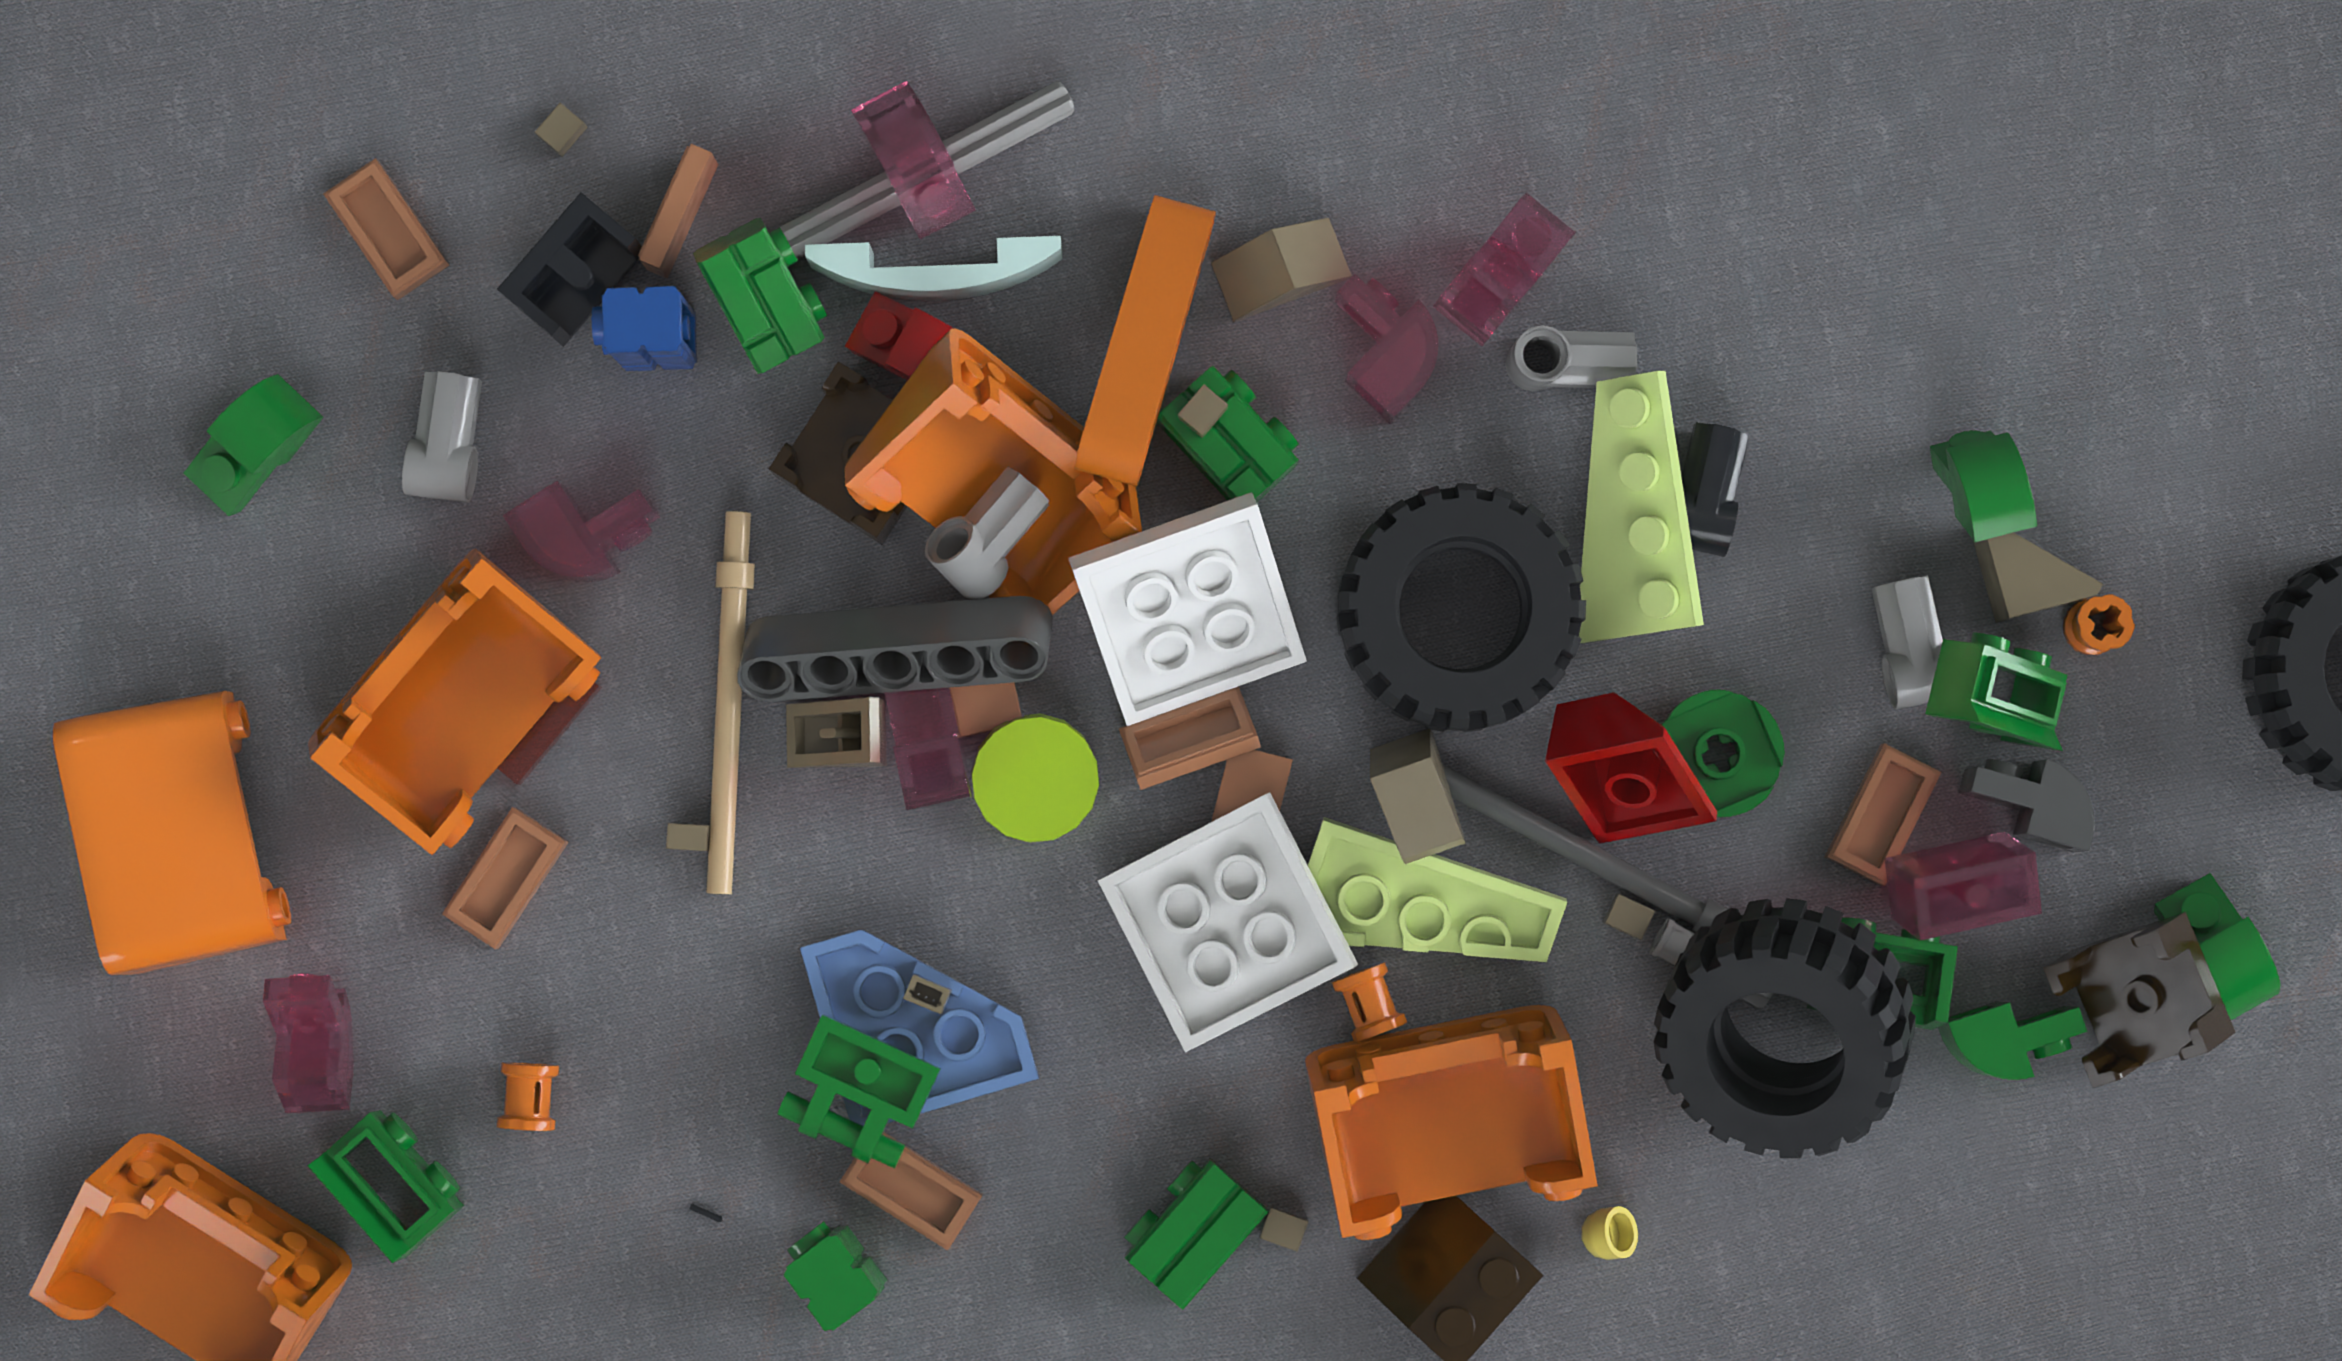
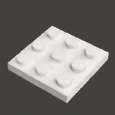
(1188, 609)
(1228, 922)

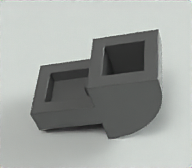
(2050, 803)

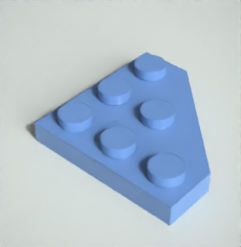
(972, 1041)

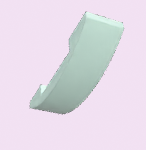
(1016, 256)

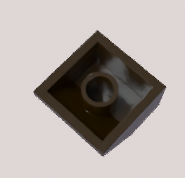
(1449, 1277)

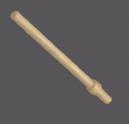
(734, 577)

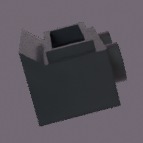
(571, 269)

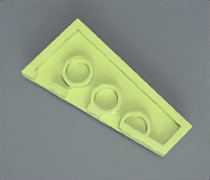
(1636, 520)
(1429, 900)

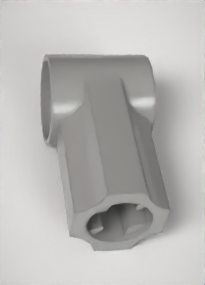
(1577, 358)
(442, 455)
(974, 547)
(1909, 638)

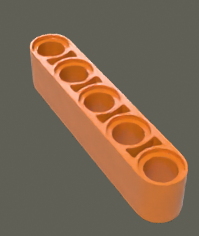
(1145, 340)

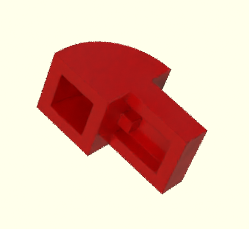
(895, 335)

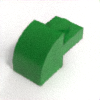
(250, 441)
(1985, 483)
(2229, 944)
(1997, 1044)

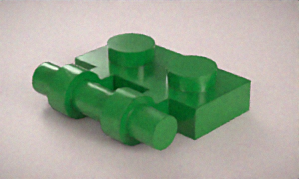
(868, 1073)

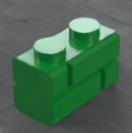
(759, 294)
(1240, 449)
(1194, 1231)
(833, 1274)

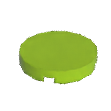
(1035, 778)

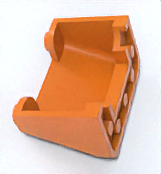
(958, 431)
(451, 701)
(166, 833)
(1450, 1115)
(191, 1258)

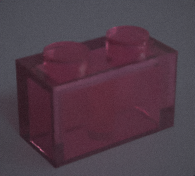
(1963, 885)

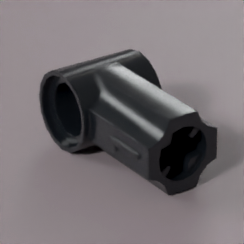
(1711, 483)

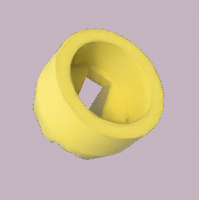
(1610, 1233)

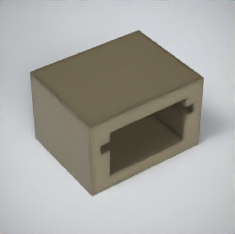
(561, 129)
(1203, 411)
(688, 837)
(1628, 916)
(927, 994)
(1283, 1228)

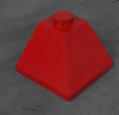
(1623, 770)

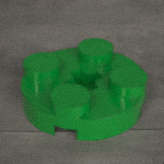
(1755, 739)

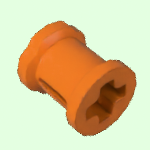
(2118, 623)
(1369, 1002)
(527, 1096)

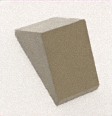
(1280, 267)
(2027, 578)
(836, 733)
(1415, 796)

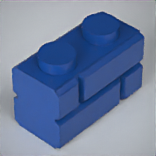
(646, 328)

